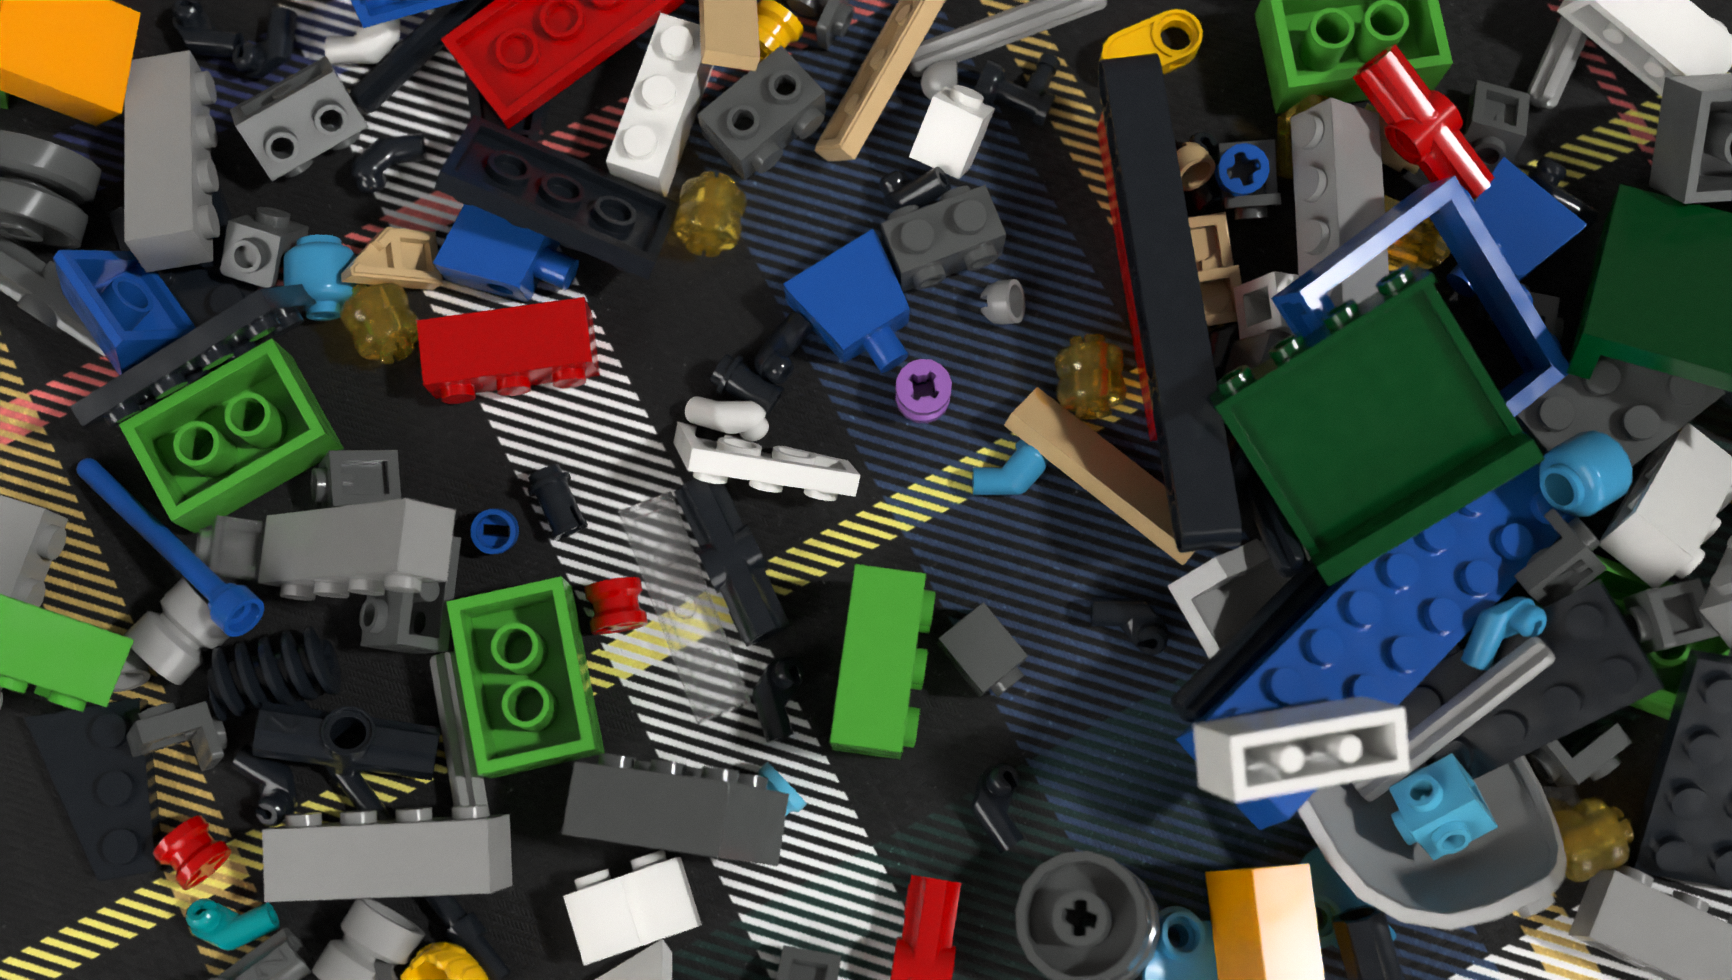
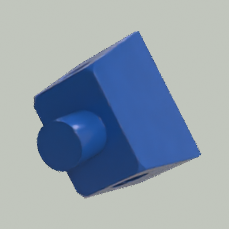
(1523, 220)
(500, 257)
(854, 302)

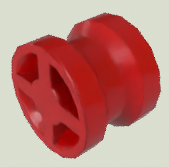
(616, 605)
(192, 852)

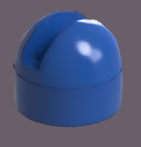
(494, 542)

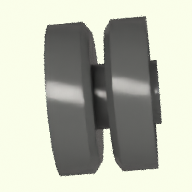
(43, 190)
(1058, 900)

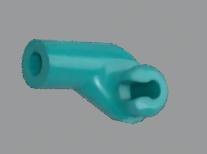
(228, 928)

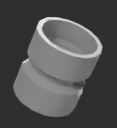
(175, 637)
(372, 944)

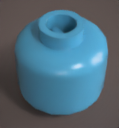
(318, 266)
(1585, 473)

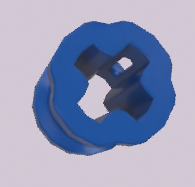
(1248, 154)

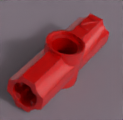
(1421, 122)
(928, 931)

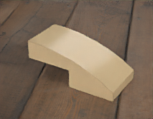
(1215, 267)

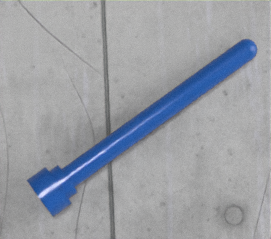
(231, 606)

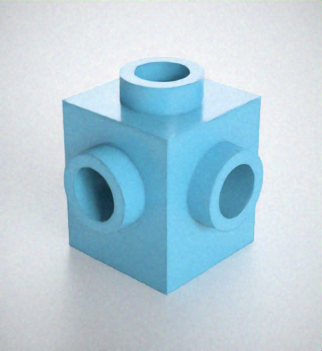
(1440, 808)

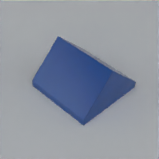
(121, 304)

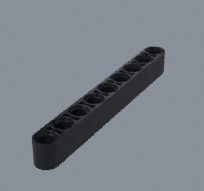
(1168, 304)

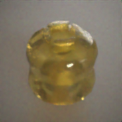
(710, 214)
(380, 322)
(1090, 376)
(1593, 838)

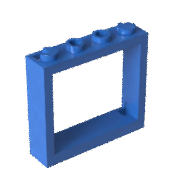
(1479, 258)

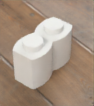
(632, 908)

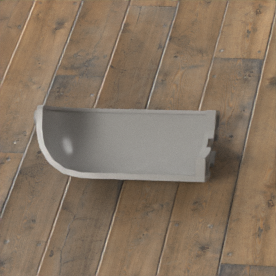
(1488, 879)

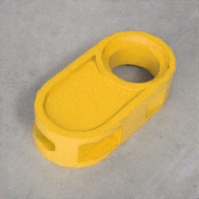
(1146, 39)

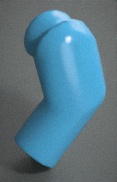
(1014, 477)
(1500, 622)

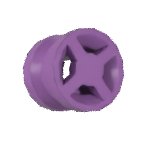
(918, 401)

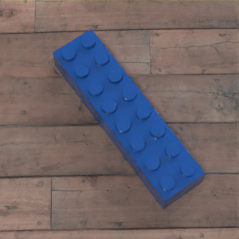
(1392, 618)

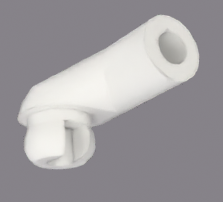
(366, 47)
(728, 417)

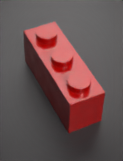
(508, 350)

